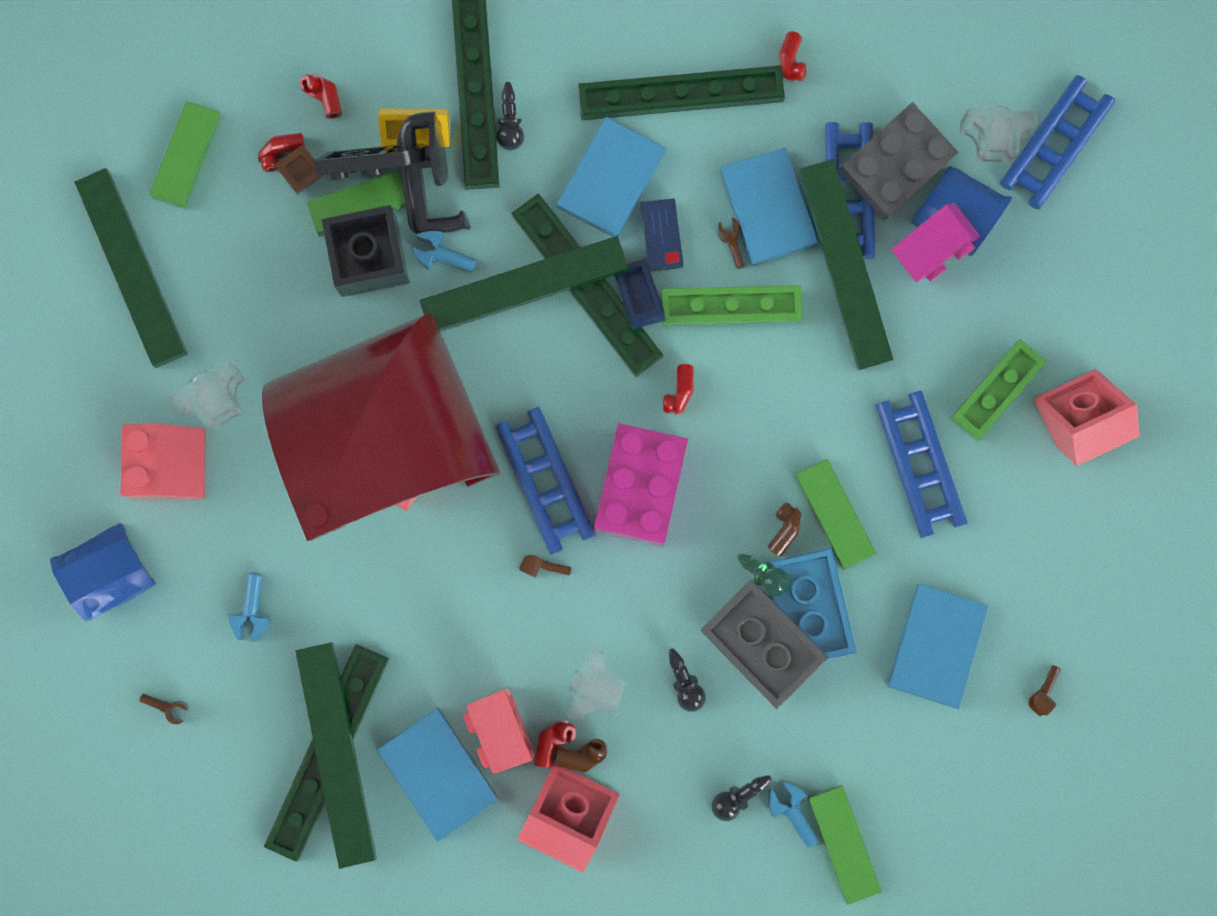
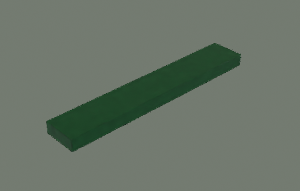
(681, 92)
(475, 94)
(845, 264)
(131, 268)
(526, 284)
(596, 298)
(336, 755)
(306, 793)

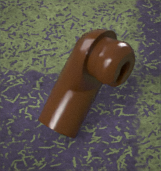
(789, 530)
(584, 758)

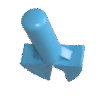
(441, 252)
(250, 610)
(793, 812)

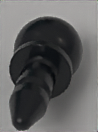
(510, 134)
(690, 694)
(728, 804)

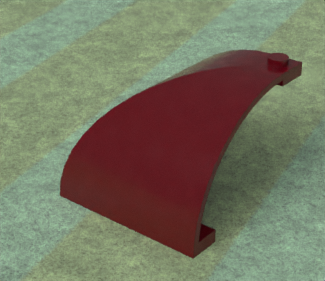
(374, 428)

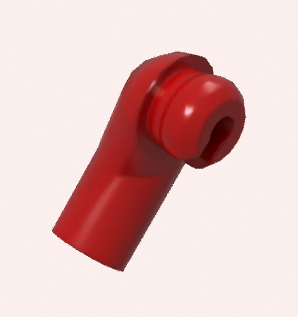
(787, 57)
(323, 91)
(275, 147)

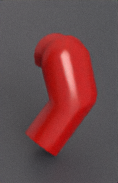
(684, 390)
(551, 739)

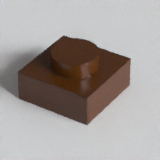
(298, 169)

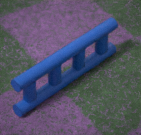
(1078, 138)
(833, 142)
(941, 473)
(536, 501)

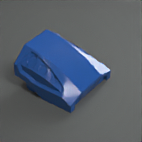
(976, 201)
(101, 573)

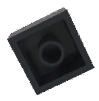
(365, 251)

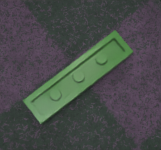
(732, 305)

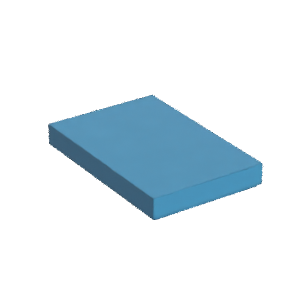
(611, 178)
(768, 206)
(817, 601)
(937, 646)
(437, 774)

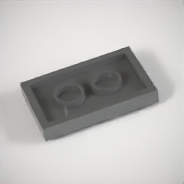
(898, 161)
(764, 644)

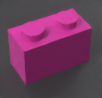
(935, 243)

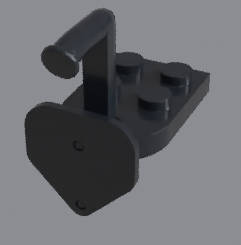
(411, 159)

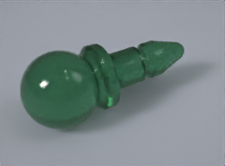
(772, 579)

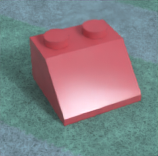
(1088, 416)
(162, 462)
(499, 732)
(569, 817)

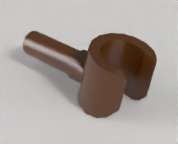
(731, 239)
(531, 565)
(1040, 701)
(164, 707)

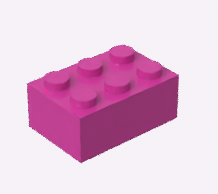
(640, 484)

